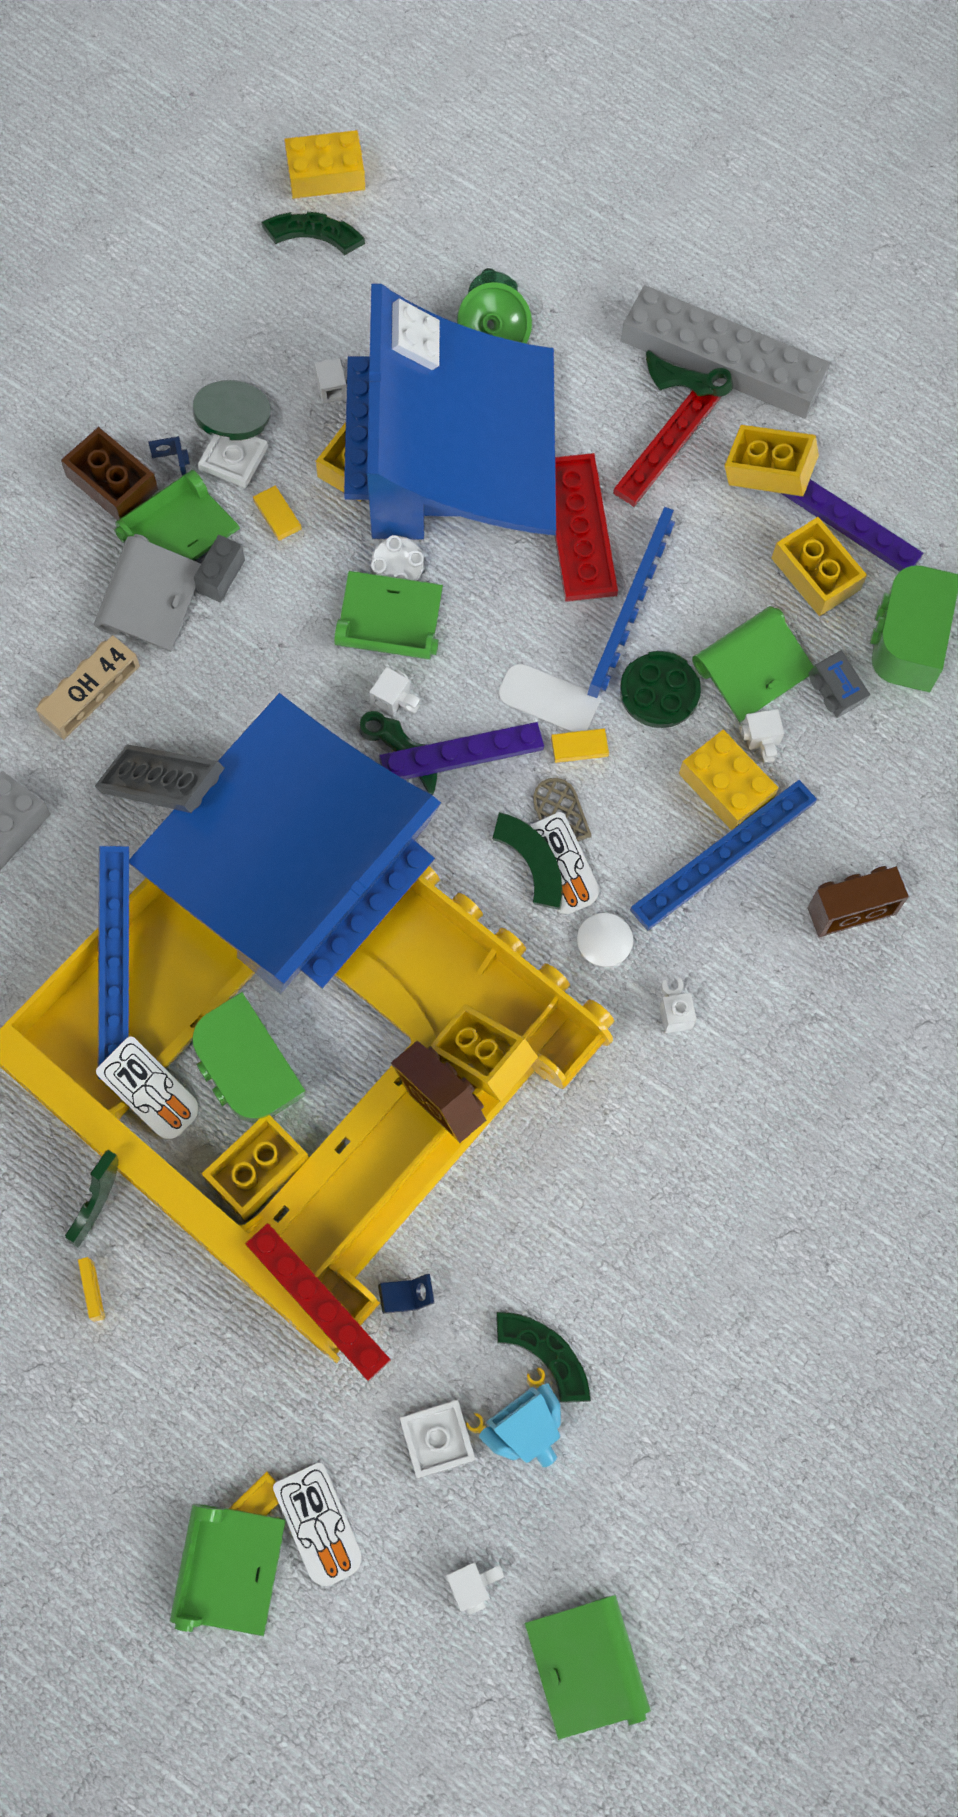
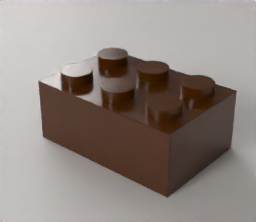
(109, 474)
(857, 900)
(439, 1090)

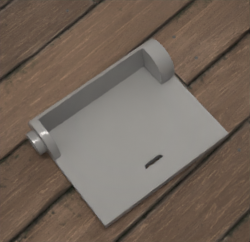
(143, 592)

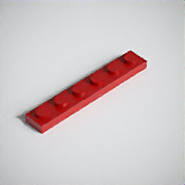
(664, 447)
(318, 1302)

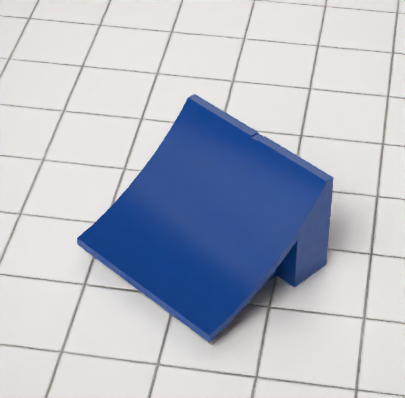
(454, 437)
(292, 847)

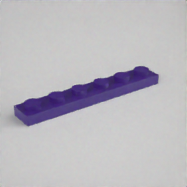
(857, 526)
(464, 751)

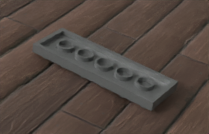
(160, 778)

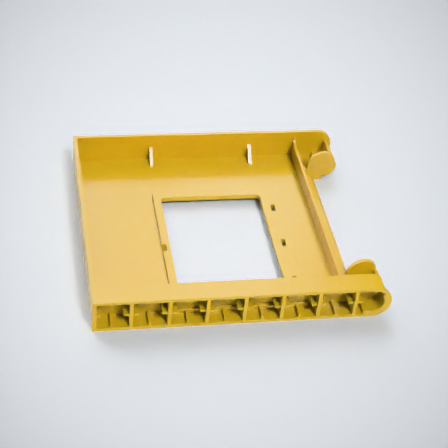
(343, 1206)

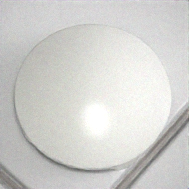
(398, 559)
(604, 940)

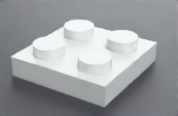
(415, 334)
(233, 459)
(437, 1439)

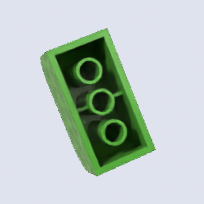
(914, 627)
(244, 1062)

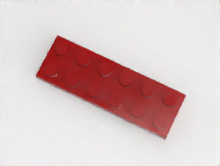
(582, 530)

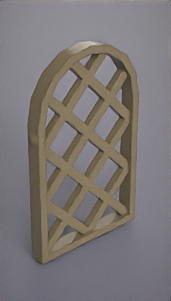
(586, 834)

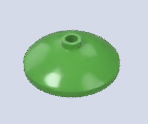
(500, 305)

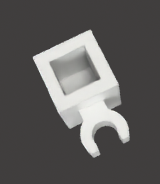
(331, 380)
(392, 692)
(764, 732)
(676, 1008)
(469, 1586)

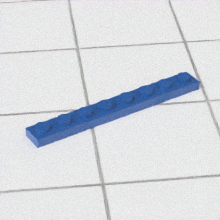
(629, 611)
(723, 855)
(113, 949)

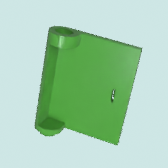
(179, 518)
(389, 615)
(751, 659)
(221, 1569)
(594, 1668)

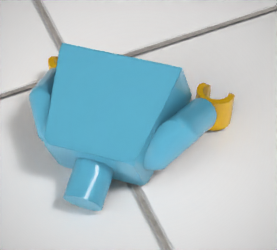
(525, 1426)

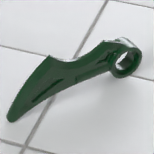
(668, 375)
(394, 737)

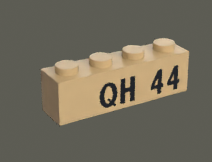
(87, 687)

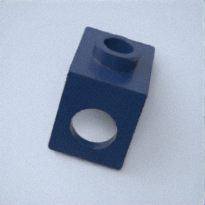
(175, 448)
(405, 1295)

